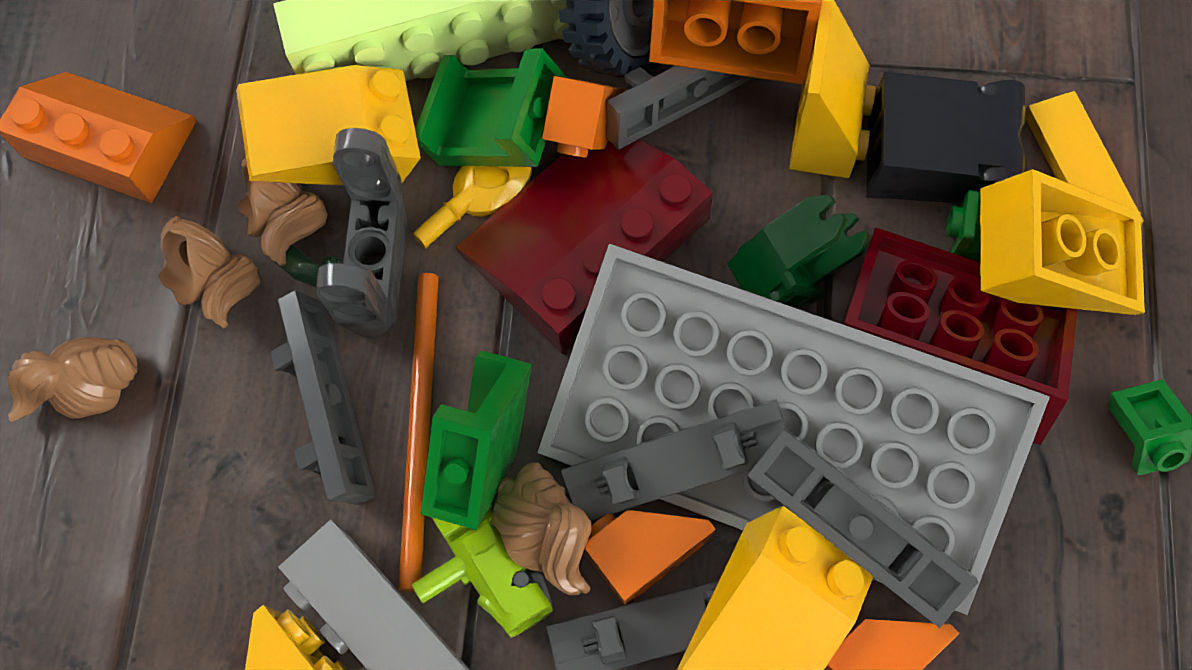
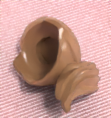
(280, 214)
(203, 268)
(76, 378)
(542, 527)

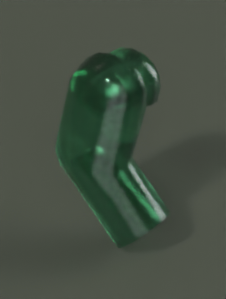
(302, 267)

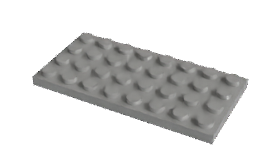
(902, 424)

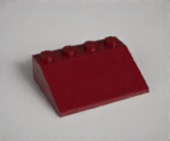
(555, 232)
(937, 307)

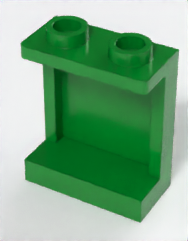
(488, 113)
(478, 445)

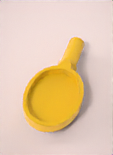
(476, 192)

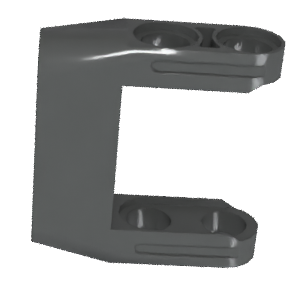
(355, 293)

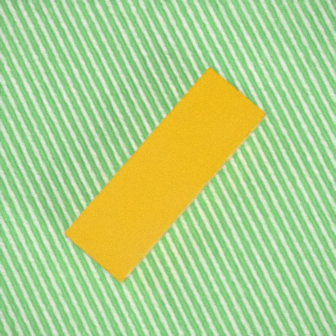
(1075, 147)

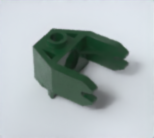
(798, 253)

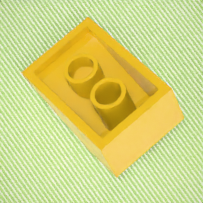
(832, 100)
(295, 120)
(1060, 246)
(779, 601)

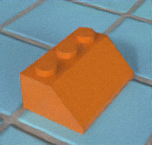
(736, 36)
(96, 133)

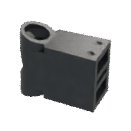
(943, 137)

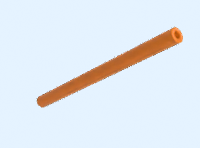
(418, 431)

